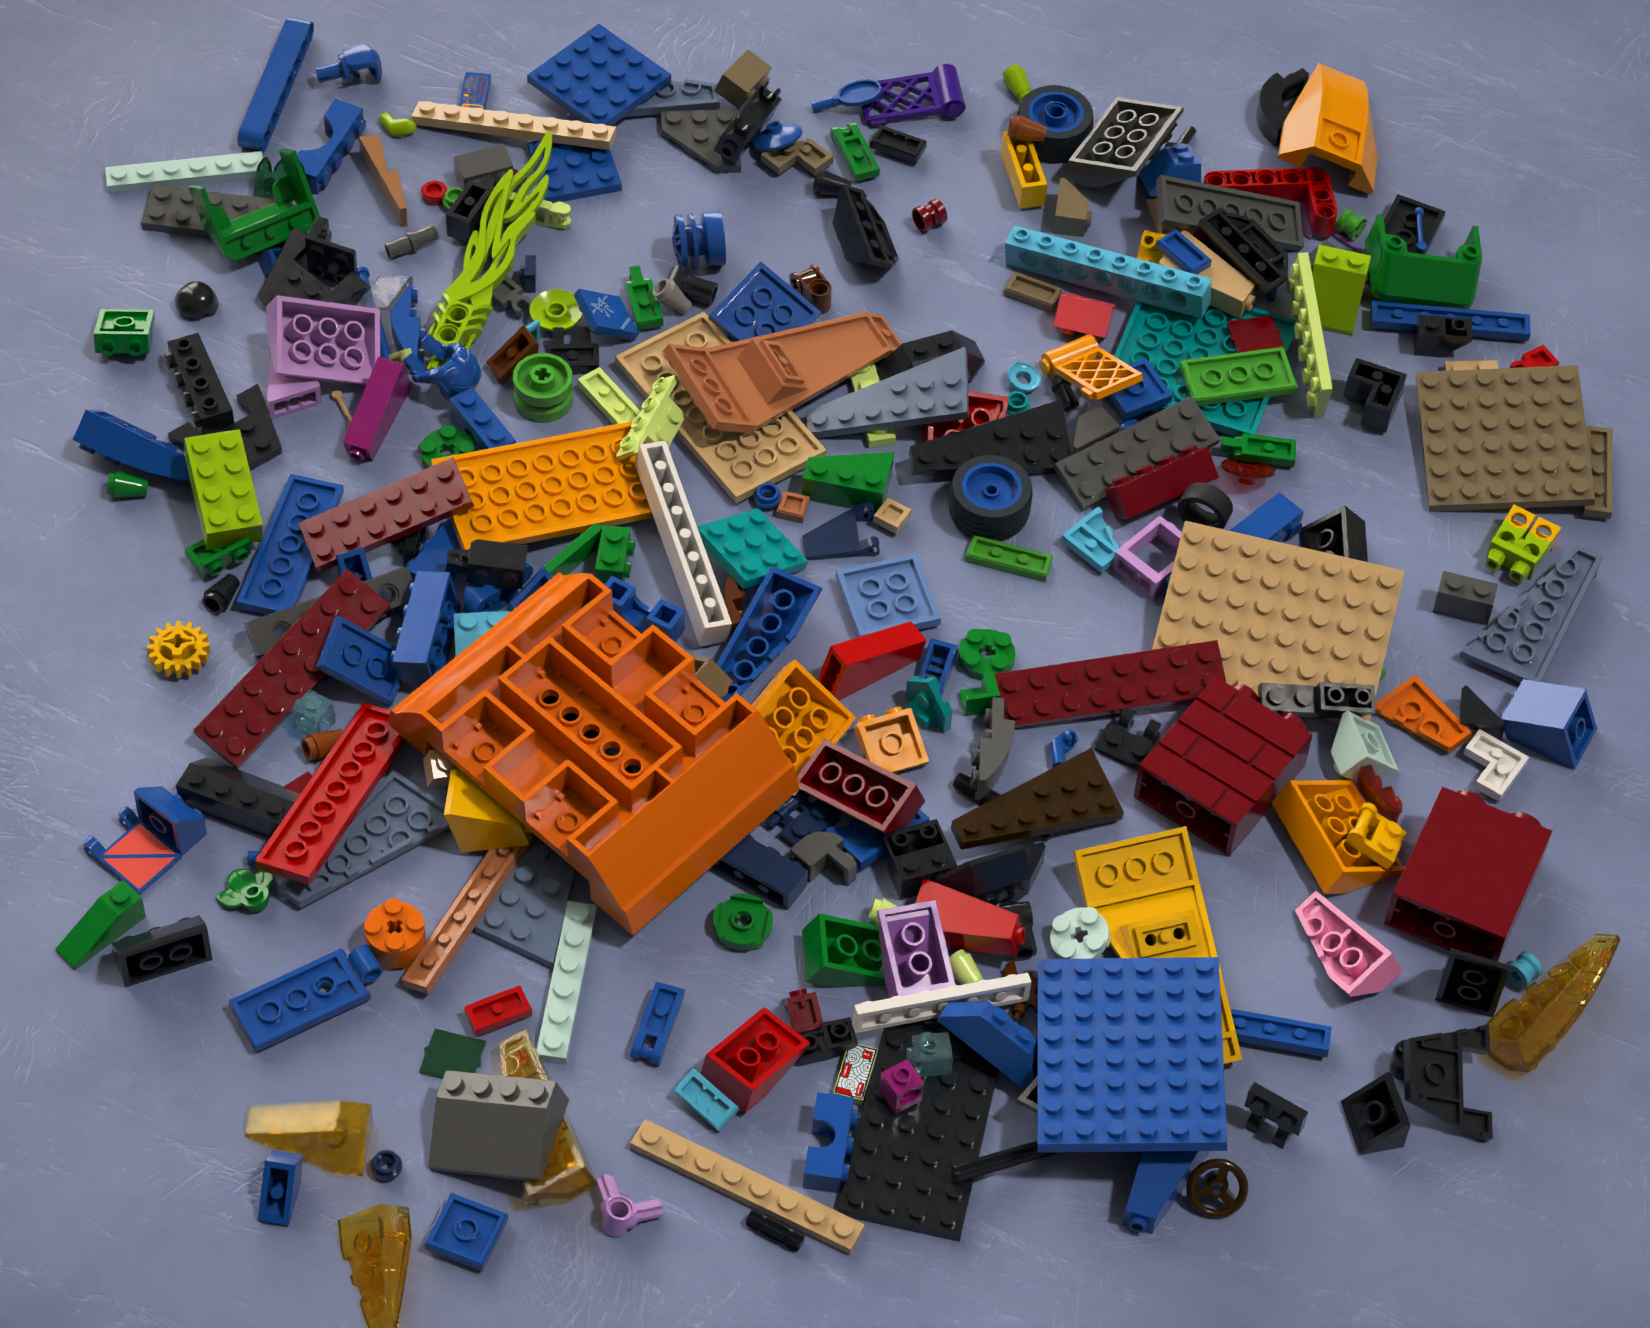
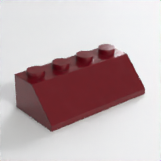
(860, 788)

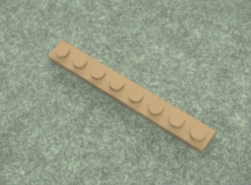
(513, 125)
(747, 1186)

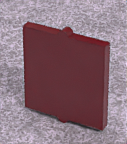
(1254, 334)

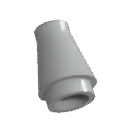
(669, 294)

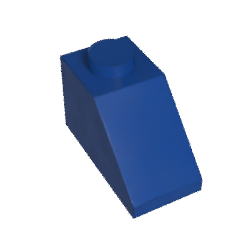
(280, 1187)

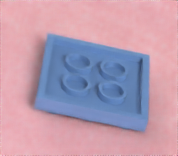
(888, 595)

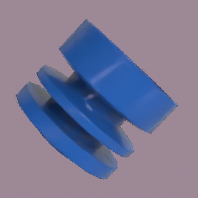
(699, 239)

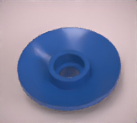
(777, 136)

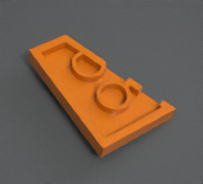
(1423, 714)

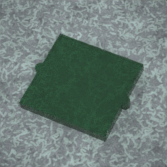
(451, 1053)

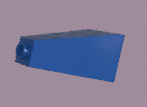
(1157, 1185)

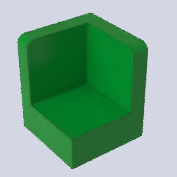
(977, 699)

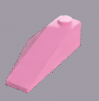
(1347, 951)

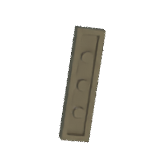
(1601, 465)

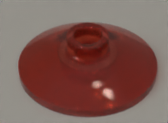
(1247, 471)

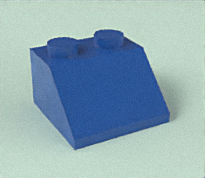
(1172, 161)
(170, 817)

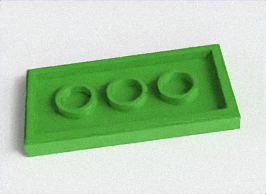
(1238, 376)

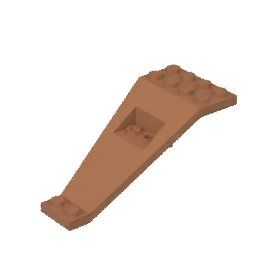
(768, 375)

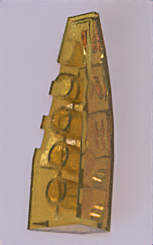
(1534, 1025)
(567, 1167)

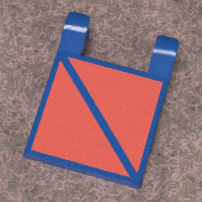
(137, 855)

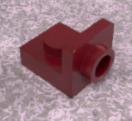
(803, 1010)

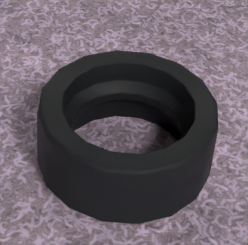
(1210, 497)

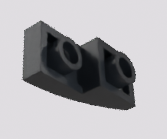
(828, 1041)

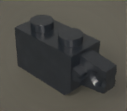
(490, 563)

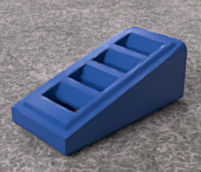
(941, 648)

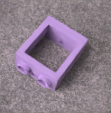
(1135, 569)

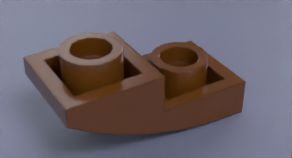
(733, 601)

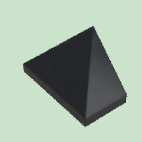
(1478, 715)

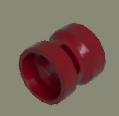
(929, 215)

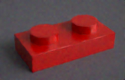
(497, 1010)

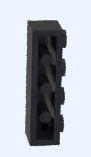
(200, 384)

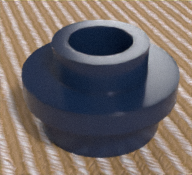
(386, 1157)

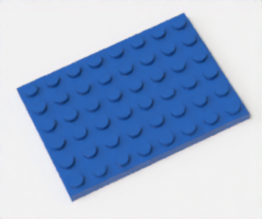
(1130, 1055)

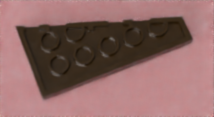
(1054, 801)

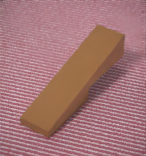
(387, 181)

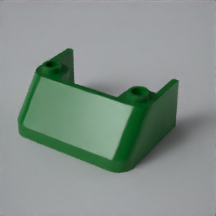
(266, 225)
(1422, 278)

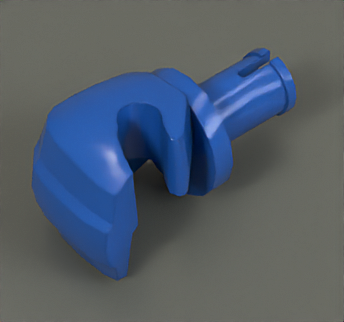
(350, 62)

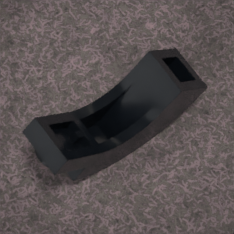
(1273, 95)

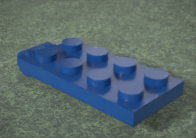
(295, 998)

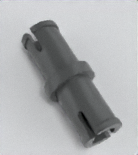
(411, 241)

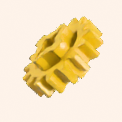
(178, 649)

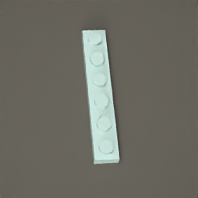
(183, 172)
(566, 982)

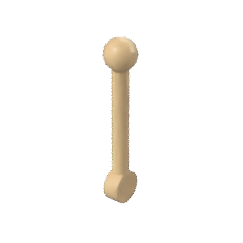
(337, 397)

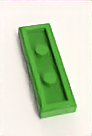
(1009, 558)

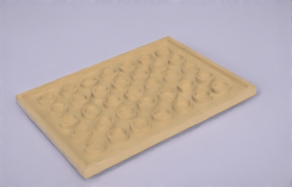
(1279, 609)

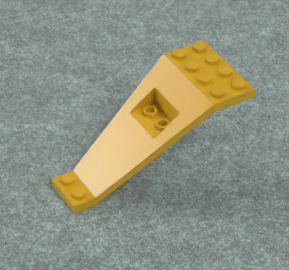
(1151, 890)

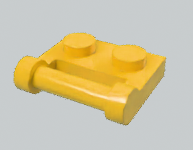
(1384, 840)

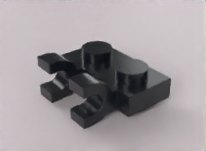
(580, 357)
(1125, 747)
(1269, 1105)

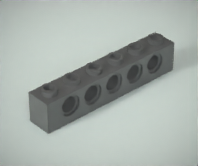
(261, 629)

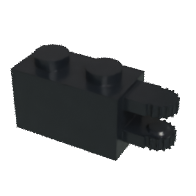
(467, 209)

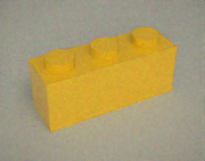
(1024, 172)

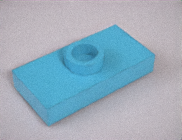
(706, 1099)

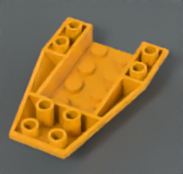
(1334, 124)

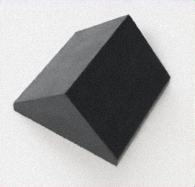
(1377, 1116)

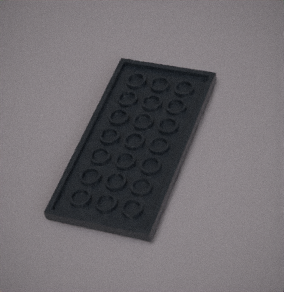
(905, 1158)

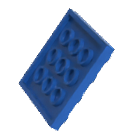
(599, 77)

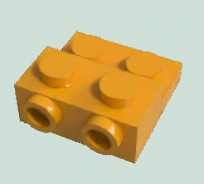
(891, 740)

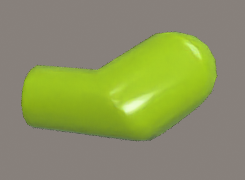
(397, 127)

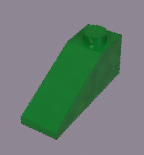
(102, 924)

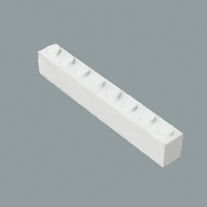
(683, 543)

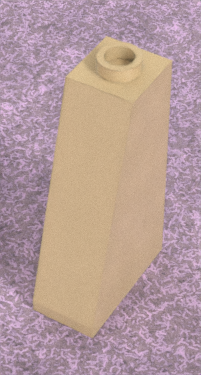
(1230, 288)

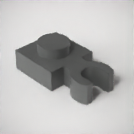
(511, 295)

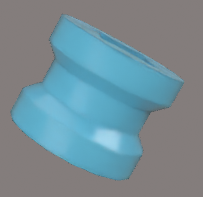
(1524, 970)

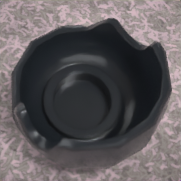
(196, 300)

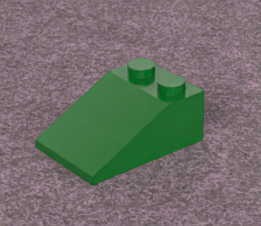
(842, 953)

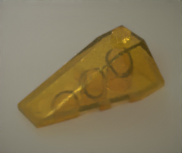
(324, 1132)
(378, 1252)

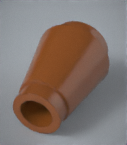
(1026, 129)
(319, 744)

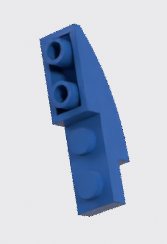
(406, 325)

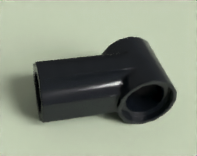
(693, 287)
(1025, 916)

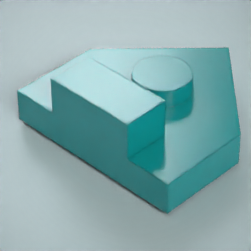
(928, 703)

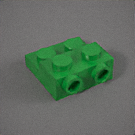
(124, 331)

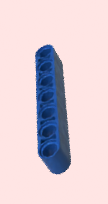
(275, 84)

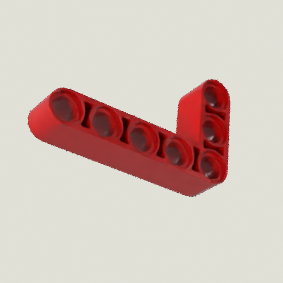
(1295, 184)

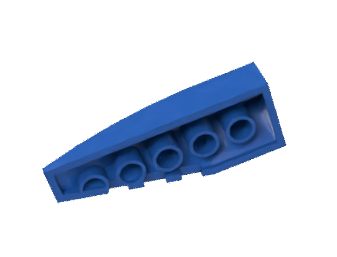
(129, 445)
(766, 627)

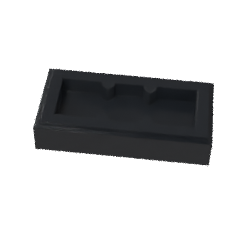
(898, 144)

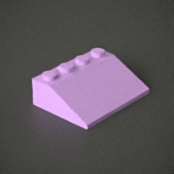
(323, 339)

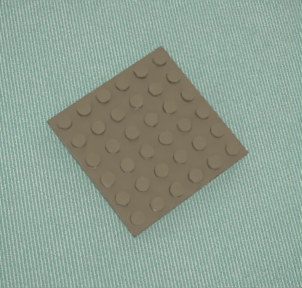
(1504, 438)

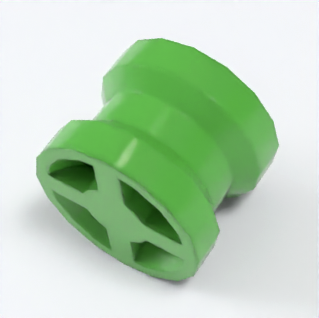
(1351, 224)

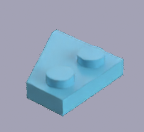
(1092, 540)

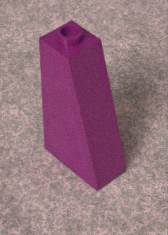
(377, 409)

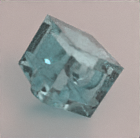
(313, 713)
(930, 1054)

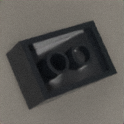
(1472, 982)

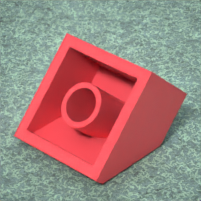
(1084, 316)

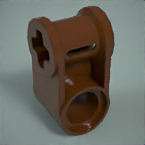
(813, 287)

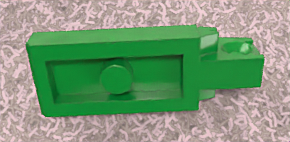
(642, 301)
(1260, 449)

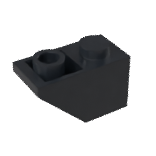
(1441, 335)

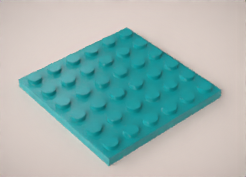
(1171, 336)

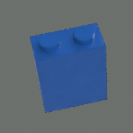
(1550, 720)

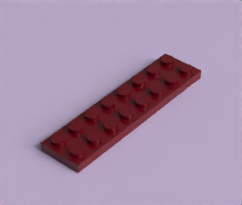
(285, 672)
(1109, 684)

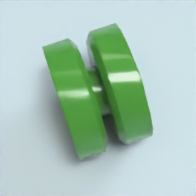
(542, 387)

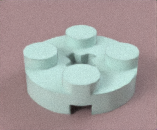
(1075, 921)

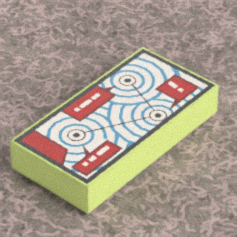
(856, 1073)

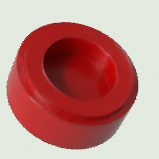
(433, 192)

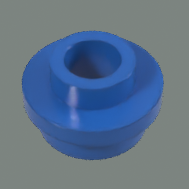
(767, 490)

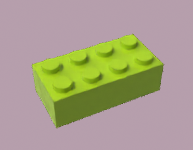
(223, 489)

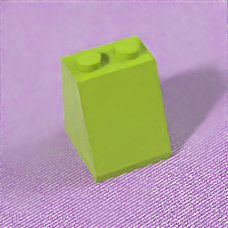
(1339, 287)

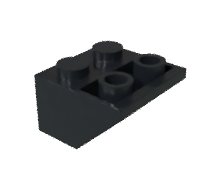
(916, 855)

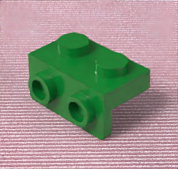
(215, 560)

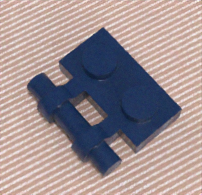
(813, 819)

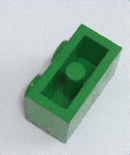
(614, 553)

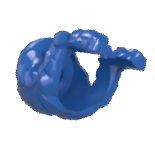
(453, 376)

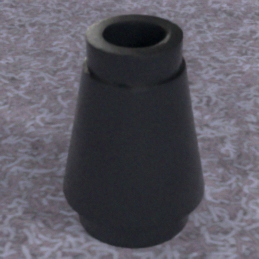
(828, 183)
(220, 594)

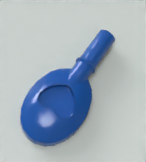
(851, 95)

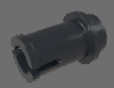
(1064, 391)

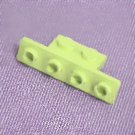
(657, 420)

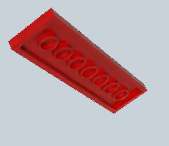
(332, 797)

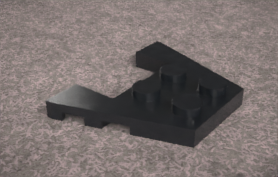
(292, 280)
(256, 429)
(1436, 1077)

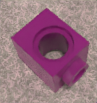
(901, 1086)

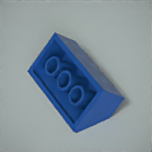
(426, 628)

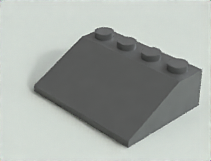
(1122, 141)
(495, 1125)

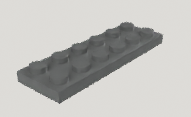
(1186, 202)
(174, 211)
(1139, 445)

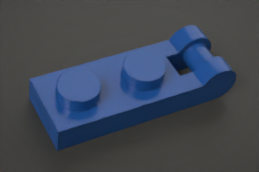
(657, 1022)

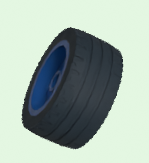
(1064, 114)
(990, 497)

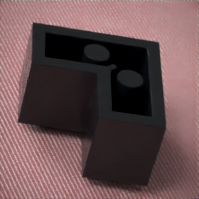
(1377, 389)

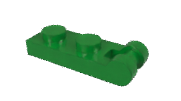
(855, 151)

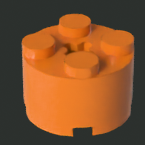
(395, 933)

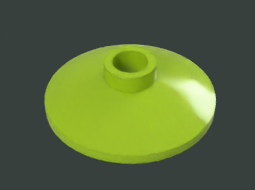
(555, 309)

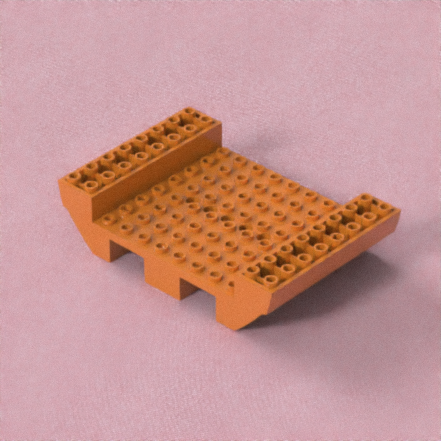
(636, 837)

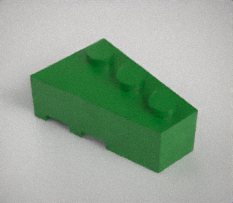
(849, 479)

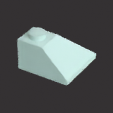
(1361, 744)

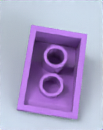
(913, 949)

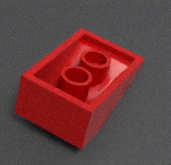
(753, 1059)

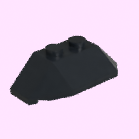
(862, 231)
(1246, 248)
(928, 348)
(998, 875)

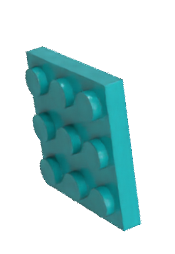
(749, 546)

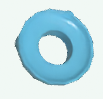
(1026, 370)

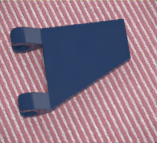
(840, 536)

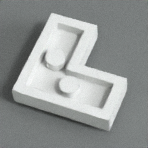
(1501, 763)

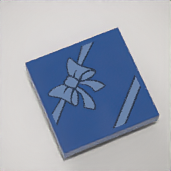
(606, 314)

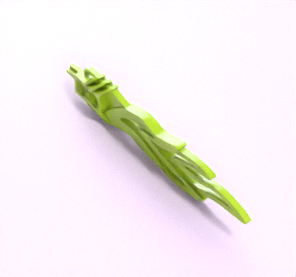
(456, 318)

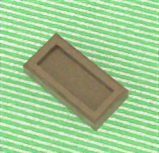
(1032, 291)

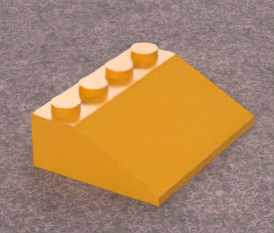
(801, 713)
(1319, 821)

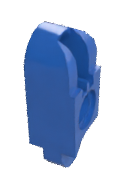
(490, 598)

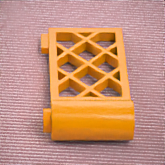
(1082, 355)

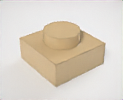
(892, 515)

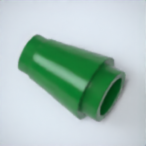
(126, 485)

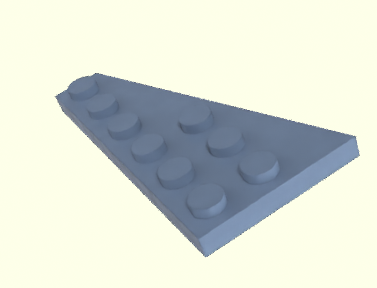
(676, 96)
(913, 397)
(1534, 626)
(388, 824)
(531, 905)

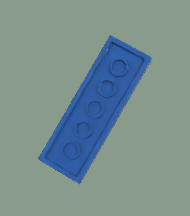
(283, 556)

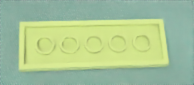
(1310, 334)

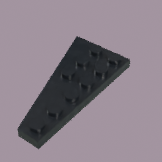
(1030, 438)

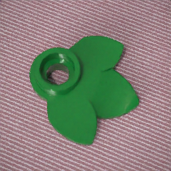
(247, 890)

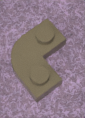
(807, 154)

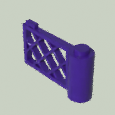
(945, 95)

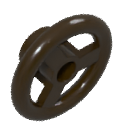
(1212, 1178)

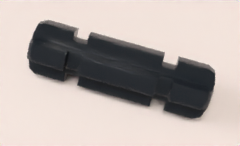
(775, 1230)

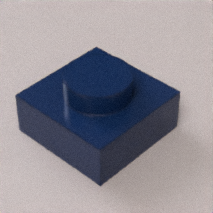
(528, 274)

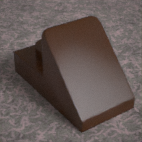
(513, 351)

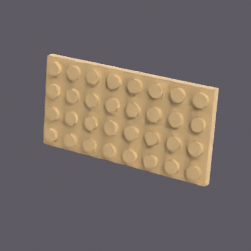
(734, 459)

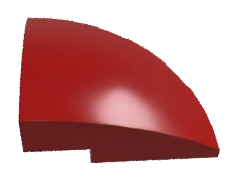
(982, 409)

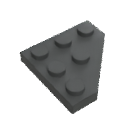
(699, 133)

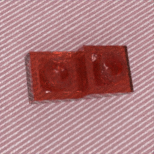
(1383, 798)

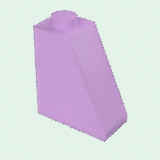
(291, 393)

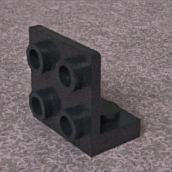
(327, 258)

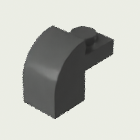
(822, 852)

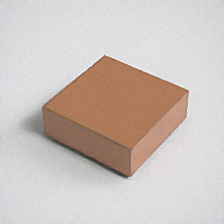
(793, 507)

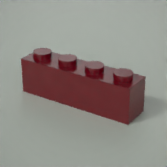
(1160, 483)

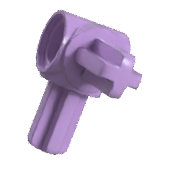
(619, 1205)

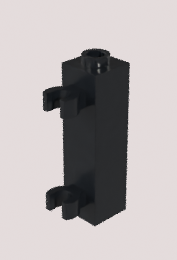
(748, 123)

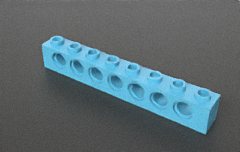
(1108, 271)

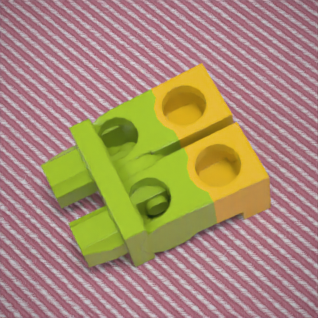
(1521, 545)

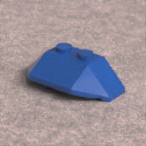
(994, 1037)

